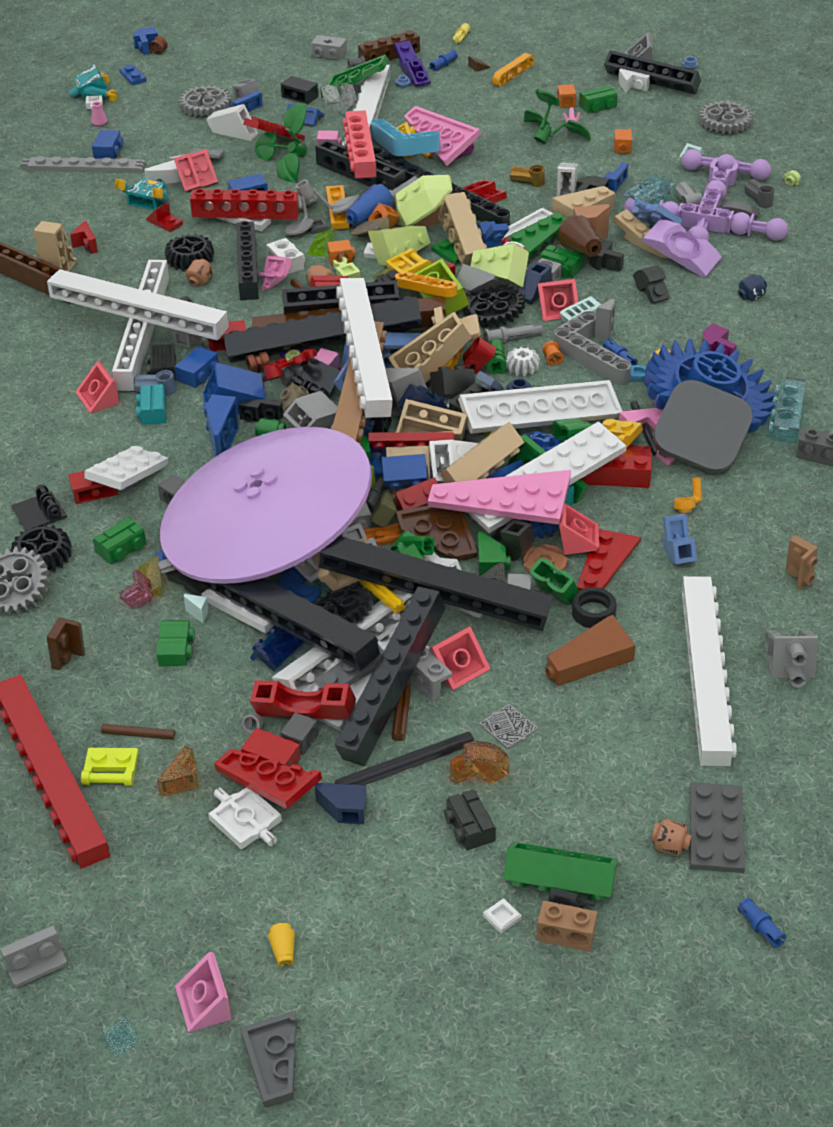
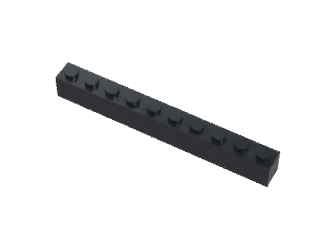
(316, 330)
(455, 586)
(302, 619)

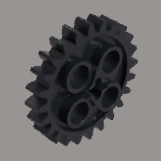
(495, 306)
(348, 603)

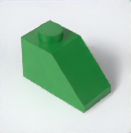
(491, 553)

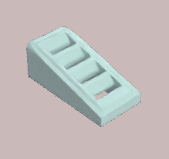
(573, 310)

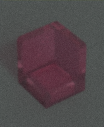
(138, 592)

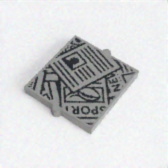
(508, 726)

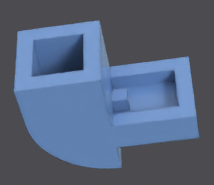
(677, 542)

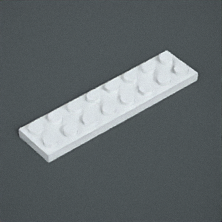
(539, 405)
(579, 454)

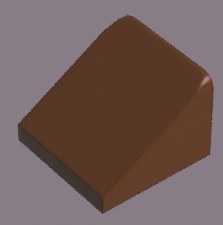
(477, 64)

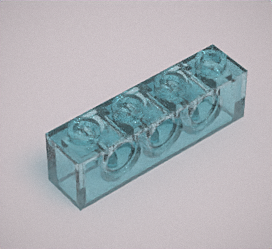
(787, 410)

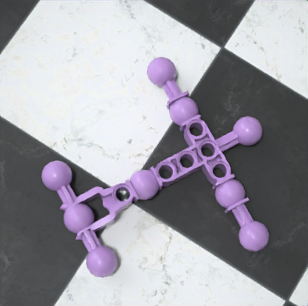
(709, 215)

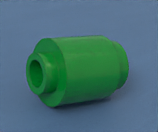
(267, 425)

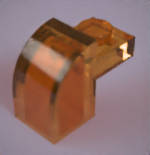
(479, 759)

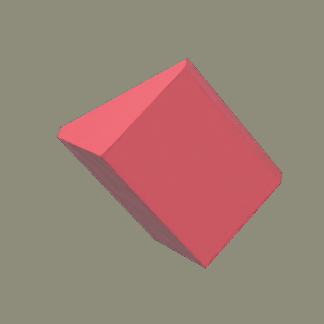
(98, 389)
(578, 532)
(462, 657)

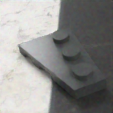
(272, 1056)

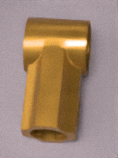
(534, 175)

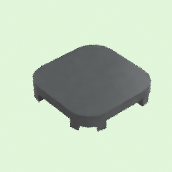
(702, 426)

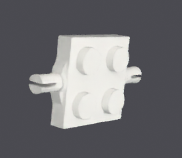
(244, 817)

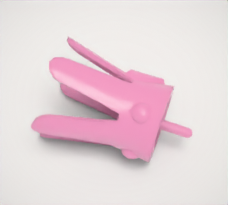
(571, 116)

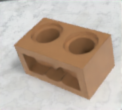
(566, 926)

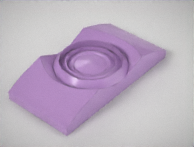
(683, 247)

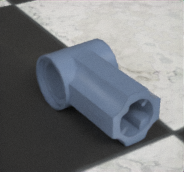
(163, 377)

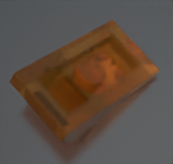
(179, 774)

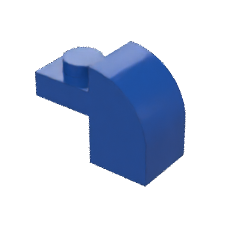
(143, 38)
(493, 233)

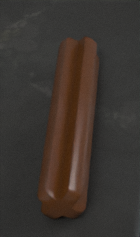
(401, 715)

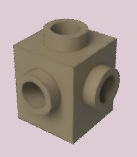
(291, 393)

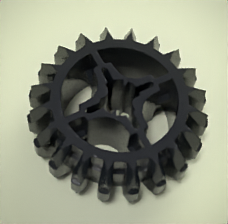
(185, 249)
(48, 542)

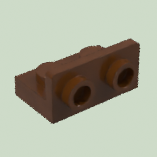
(63, 641)

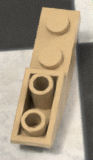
(635, 231)

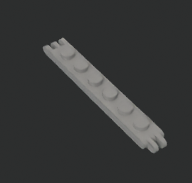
(83, 164)

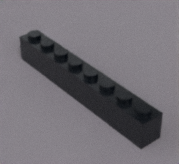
(390, 676)

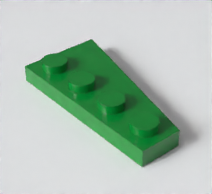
(359, 72)
(530, 450)

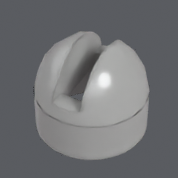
(250, 719)

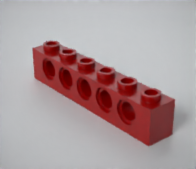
(237, 209)

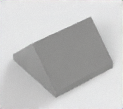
(642, 47)

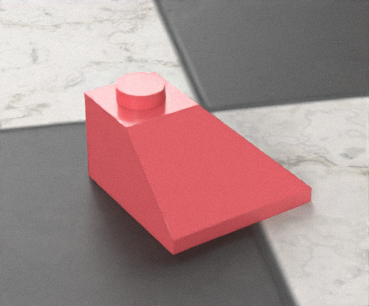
(556, 297)

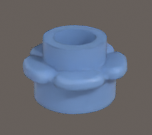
(690, 62)
(402, 81)

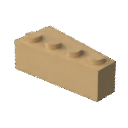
(462, 226)
(433, 347)
(484, 456)

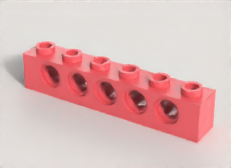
(359, 144)

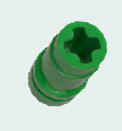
(497, 364)

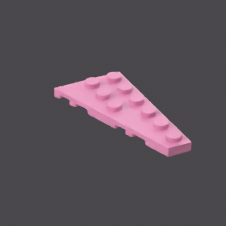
(453, 134)
(523, 497)

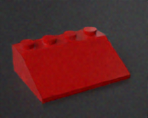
(626, 470)

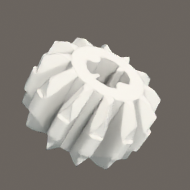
(522, 361)

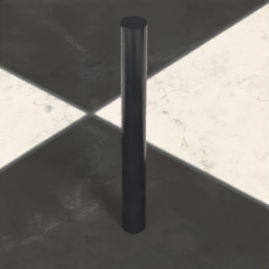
(646, 430)

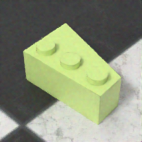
(394, 241)
(504, 261)

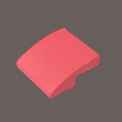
(195, 170)

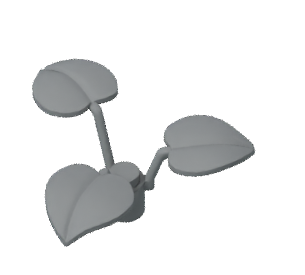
(308, 195)

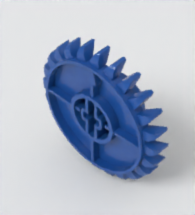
(712, 368)

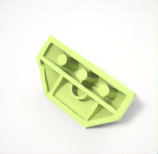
(421, 198)

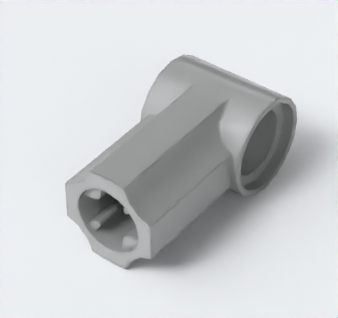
(687, 195)

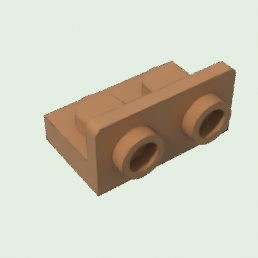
(801, 561)

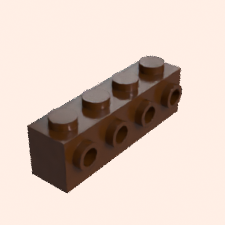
(385, 46)

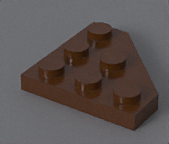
(445, 526)

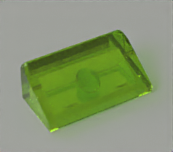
(319, 245)

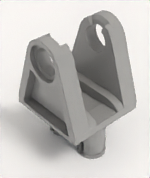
(792, 656)

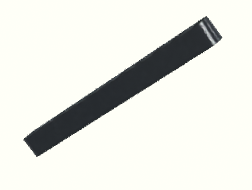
(481, 207)

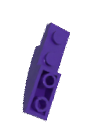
(410, 64)

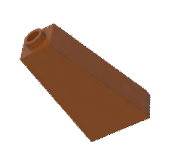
(591, 652)

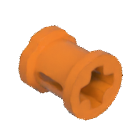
(551, 350)

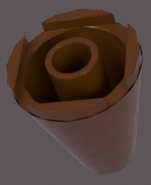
(579, 236)

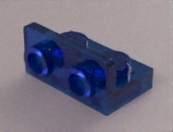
(276, 647)

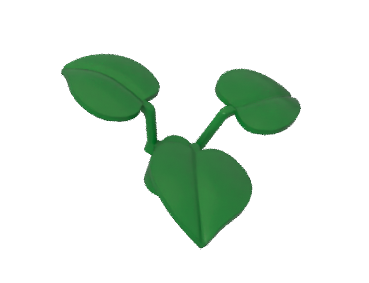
(544, 130)
(265, 145)

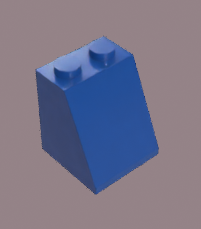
(235, 383)

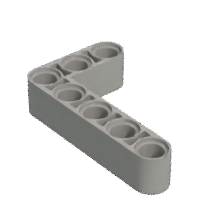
(574, 343)

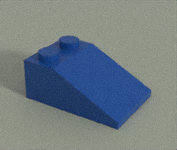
(221, 422)

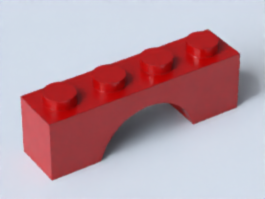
(277, 700)

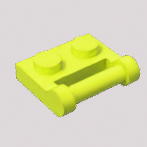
(110, 761)

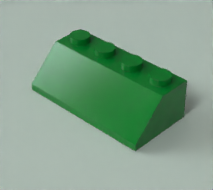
(560, 870)

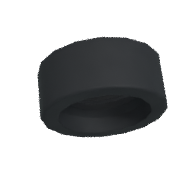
(597, 595)

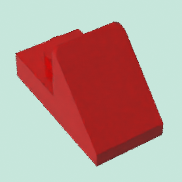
(163, 218)
(84, 237)

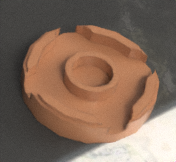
(548, 552)

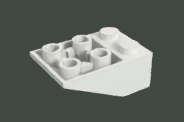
(444, 453)

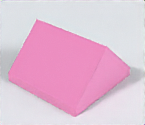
(203, 995)

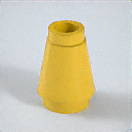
(282, 943)

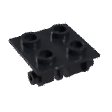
(317, 377)
(39, 509)

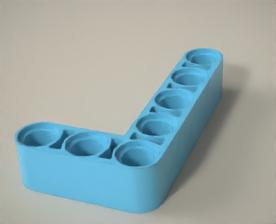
(404, 144)

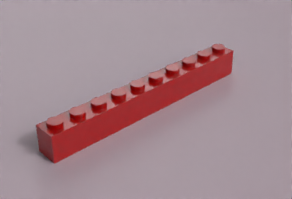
(51, 774)

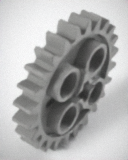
(204, 100)
(725, 117)
(15, 580)

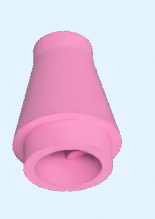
(98, 115)

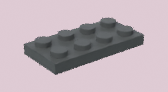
(716, 827)

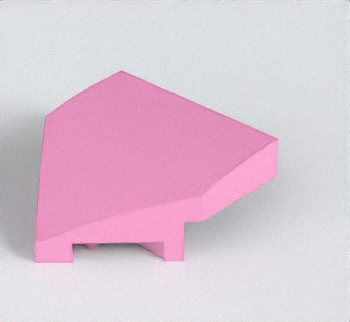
(275, 271)

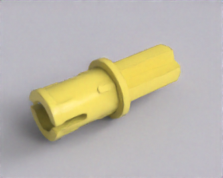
(461, 33)

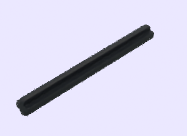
(407, 760)

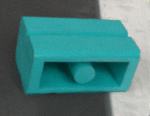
(151, 404)

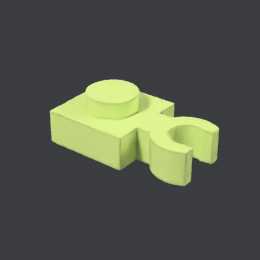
(345, 269)

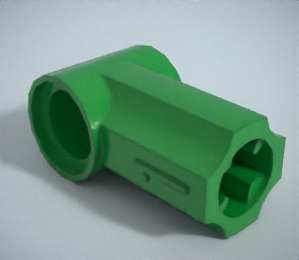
(424, 544)

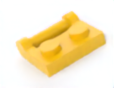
(403, 262)
(623, 430)

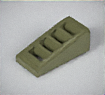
(384, 509)

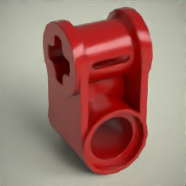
(478, 354)

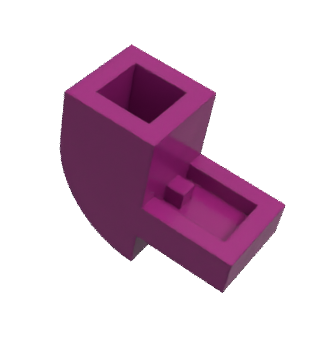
(716, 335)

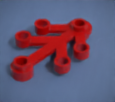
(274, 370)

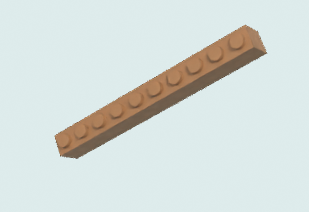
(349, 416)

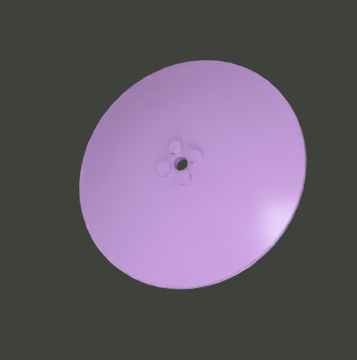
(265, 505)

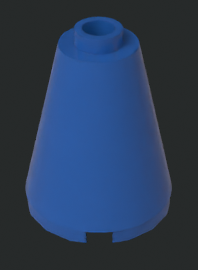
(366, 204)

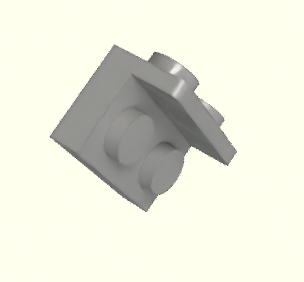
(429, 675)
(33, 956)

